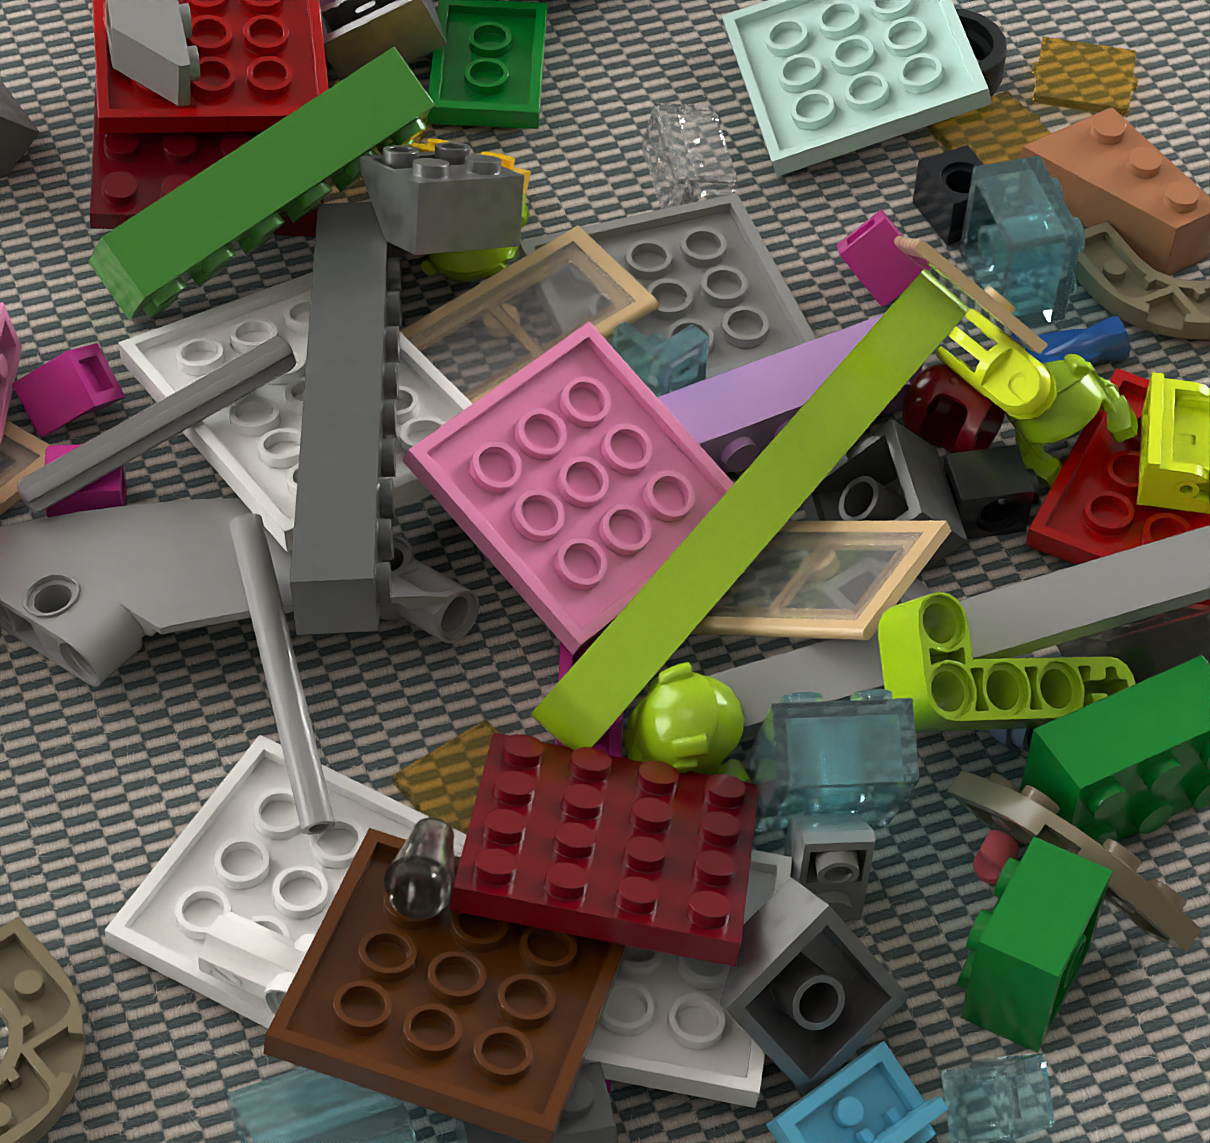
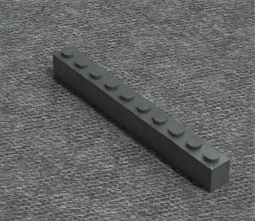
(348, 426)

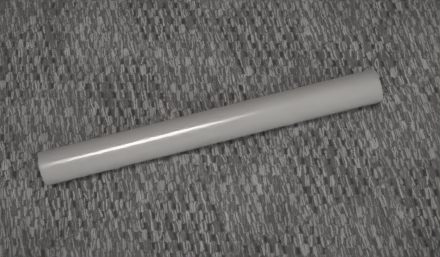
(282, 674)

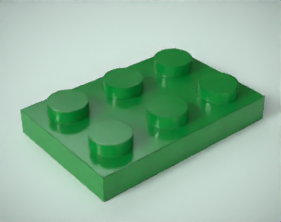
(490, 64)

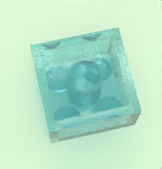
(1022, 238)

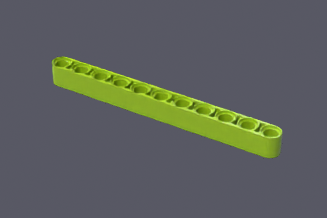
(748, 516)

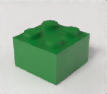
(1032, 942)

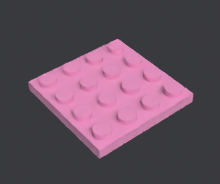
(571, 483)

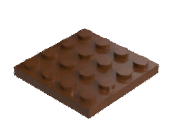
(445, 1007)

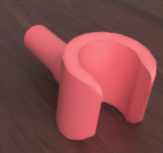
(993, 855)

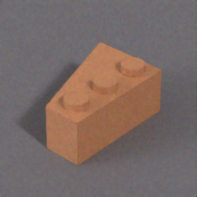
(1123, 179)

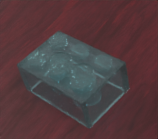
(834, 758)

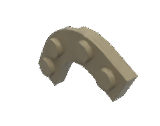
(1137, 291)
(1033, 814)
(43, 1038)

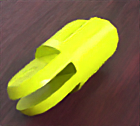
(1004, 373)

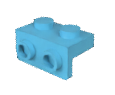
(861, 1104)

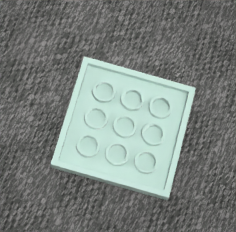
(851, 72)

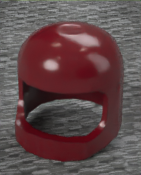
(950, 411)

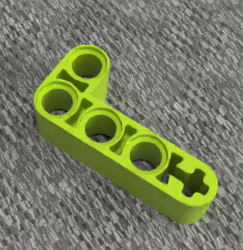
(931, 661)

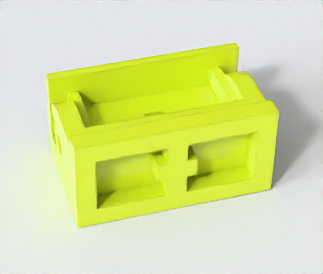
(1175, 446)

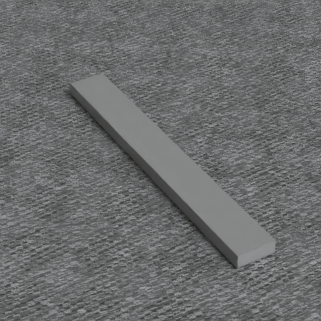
(1000, 622)

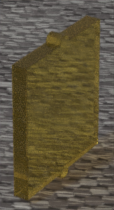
(1084, 76)
(993, 131)
(449, 777)

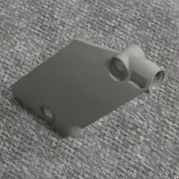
(106, 577)

